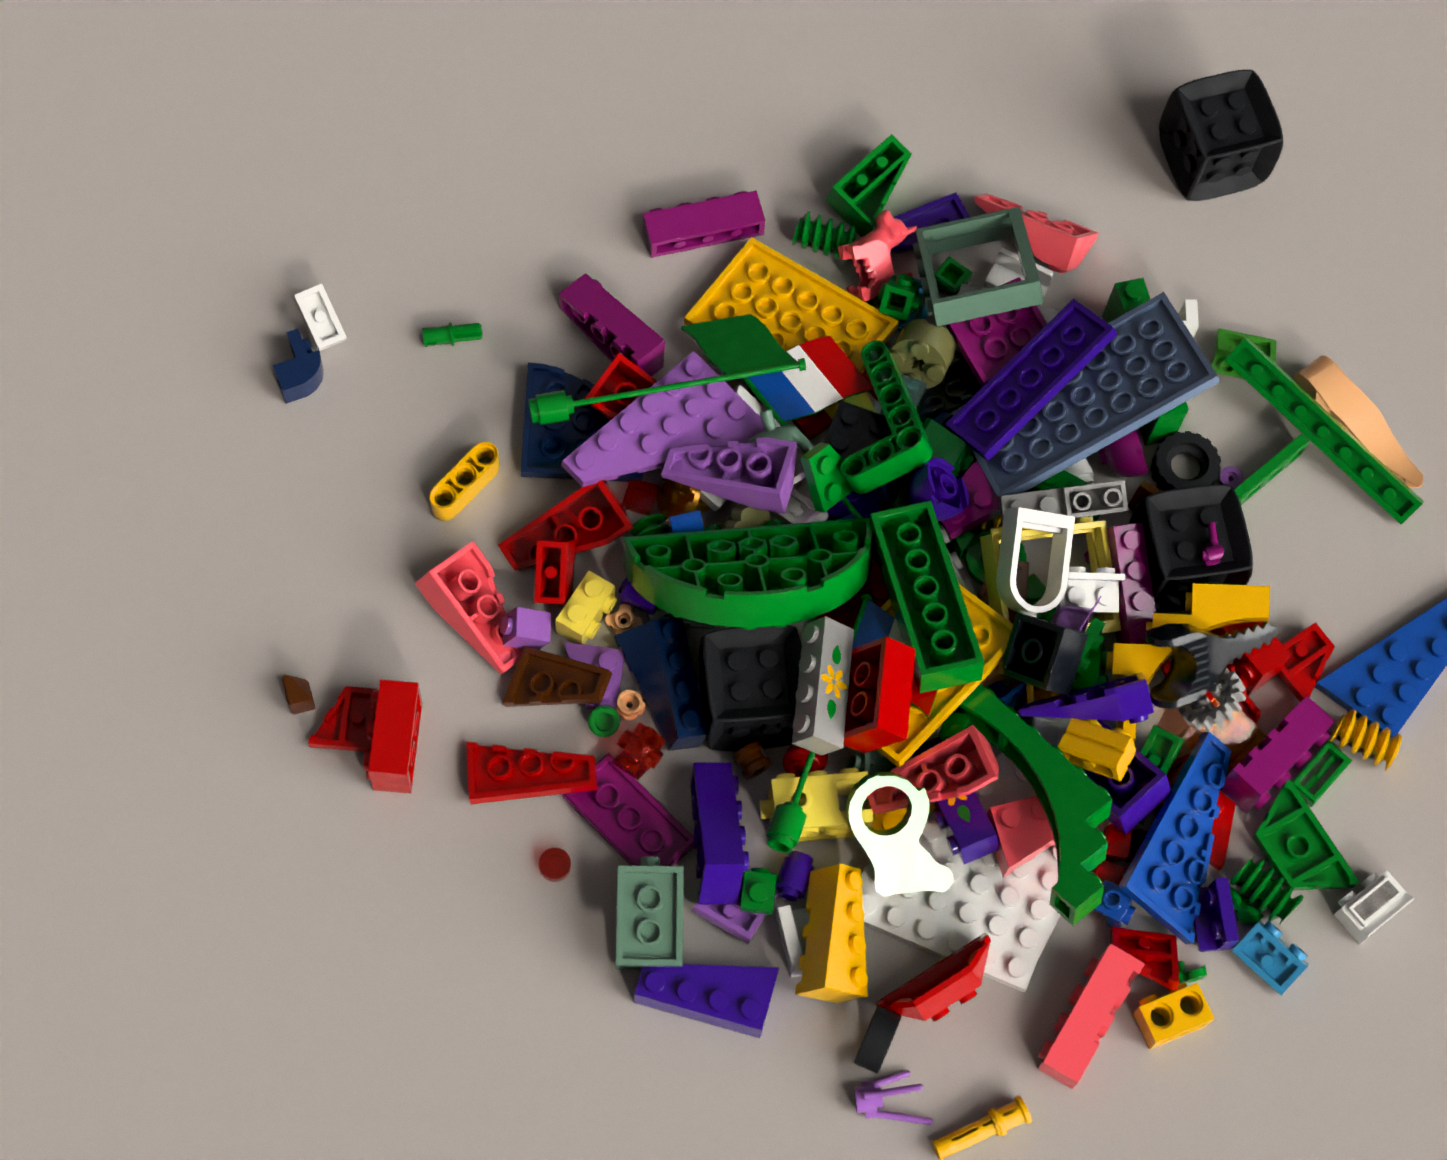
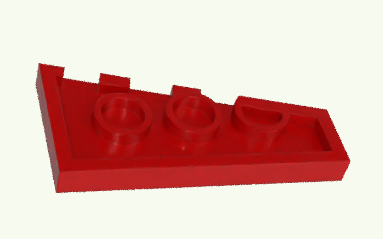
(519, 774)

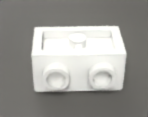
(1085, 589)

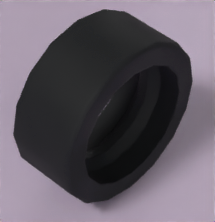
(877, 1039)

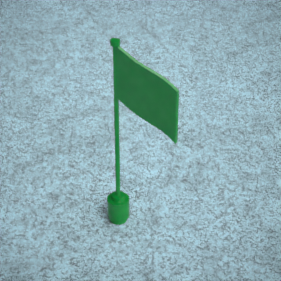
(732, 345)

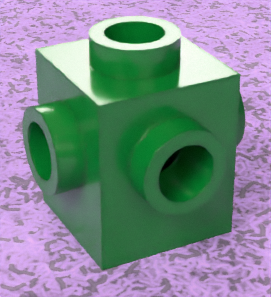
(895, 304)

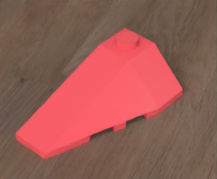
(1052, 242)

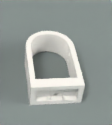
(1062, 529)

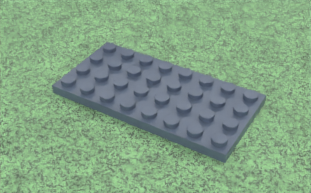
(1127, 384)

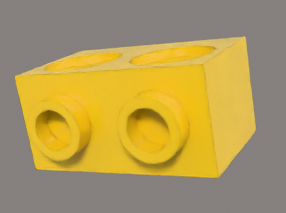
(1176, 1021)

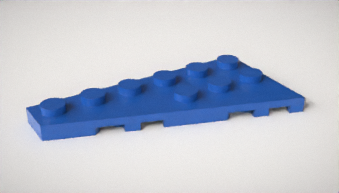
(1394, 673)
(1179, 844)

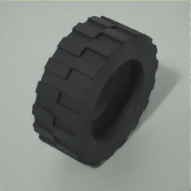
(1185, 443)

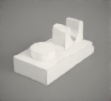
(320, 317)

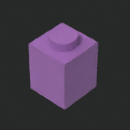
(526, 628)

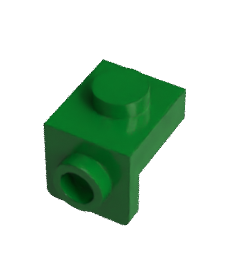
(758, 891)

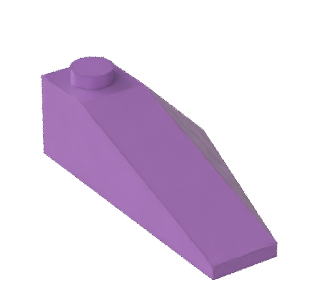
(746, 473)

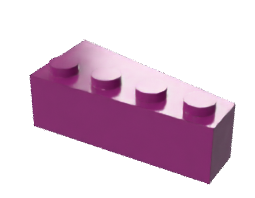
(611, 324)
(1277, 754)

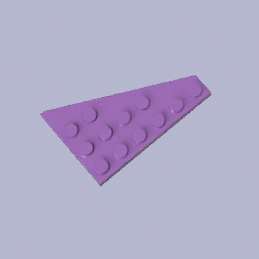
(663, 420)

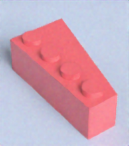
(1089, 1015)

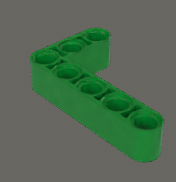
(906, 446)

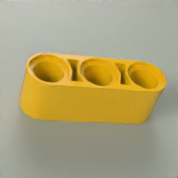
(469, 468)

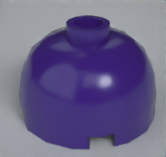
(937, 484)

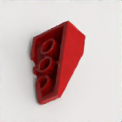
(619, 377)

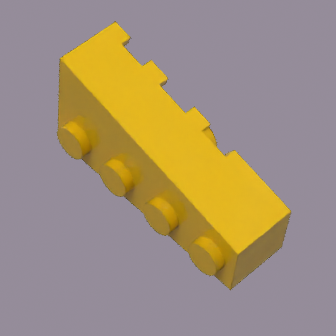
(834, 937)

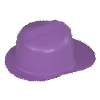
(1073, 616)

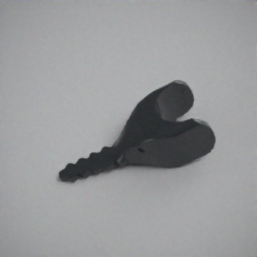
(1199, 658)

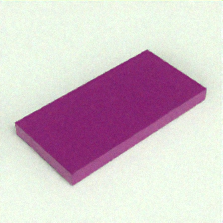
(630, 817)

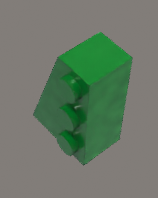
(868, 185)

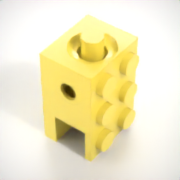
(818, 802)

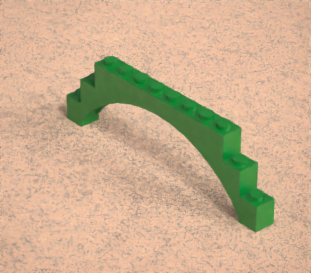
(1065, 792)

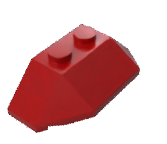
(941, 984)

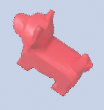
(873, 255)

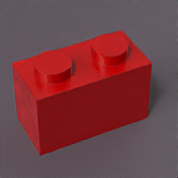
(554, 570)

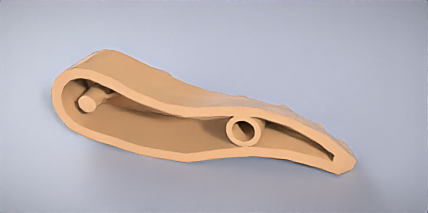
(1357, 414)

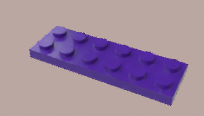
(1031, 379)

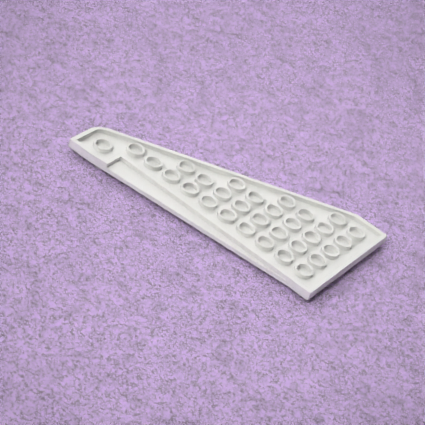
(980, 900)

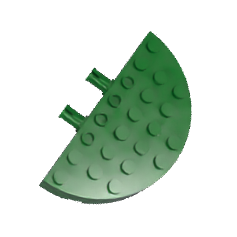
(752, 573)

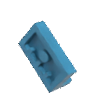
(1271, 956)

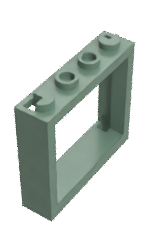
(968, 233)

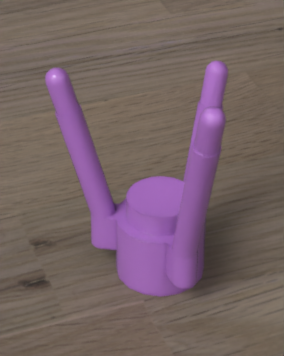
(870, 1097)

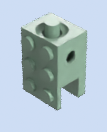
(649, 915)

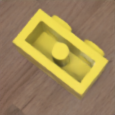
(585, 609)

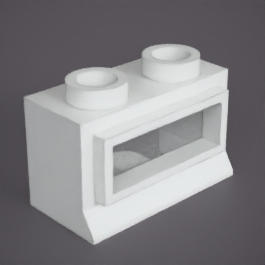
(1373, 906)

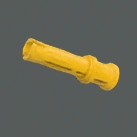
(995, 1122)

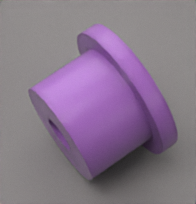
(1231, 476)

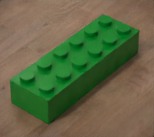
(926, 596)

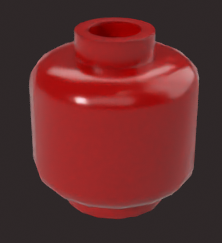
(796, 757)

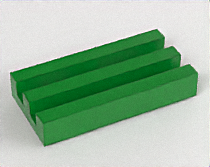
(1336, 753)

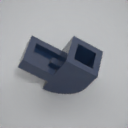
(303, 373)

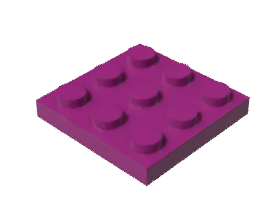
(995, 339)

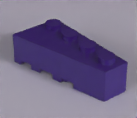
(718, 833)
(712, 994)

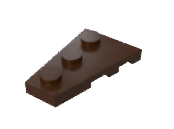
(554, 680)

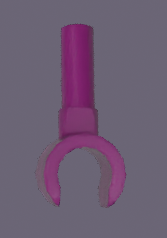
(1213, 554)

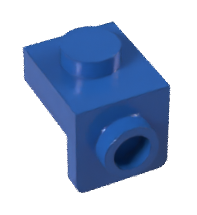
(1115, 905)

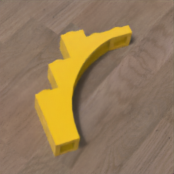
(1211, 608)

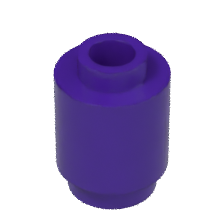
(794, 876)

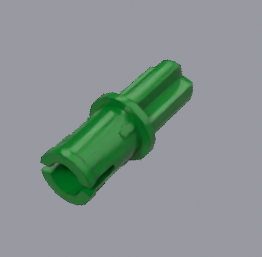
(450, 334)

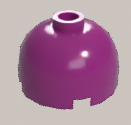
(1125, 456)

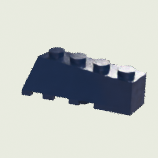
(667, 680)

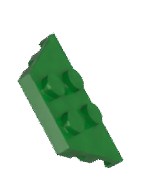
(1300, 846)

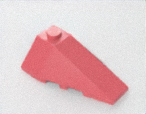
(469, 602)
(945, 771)

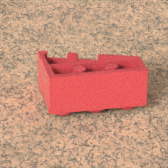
(1020, 832)

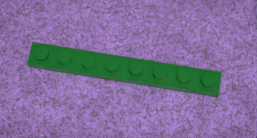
(1324, 430)

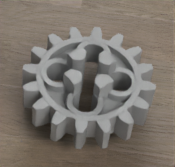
(1227, 691)

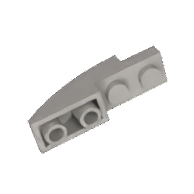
(1071, 500)

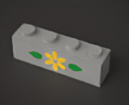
(823, 686)

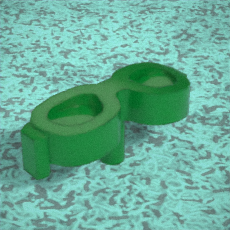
(1245, 913)
(1192, 975)

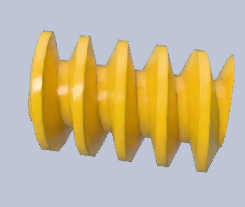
(1367, 738)

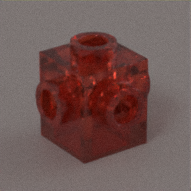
(639, 750)

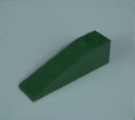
(944, 446)

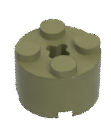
(924, 351)

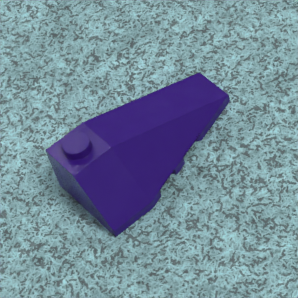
(1112, 700)

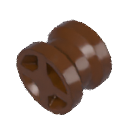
(752, 760)

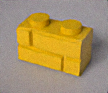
(1098, 748)

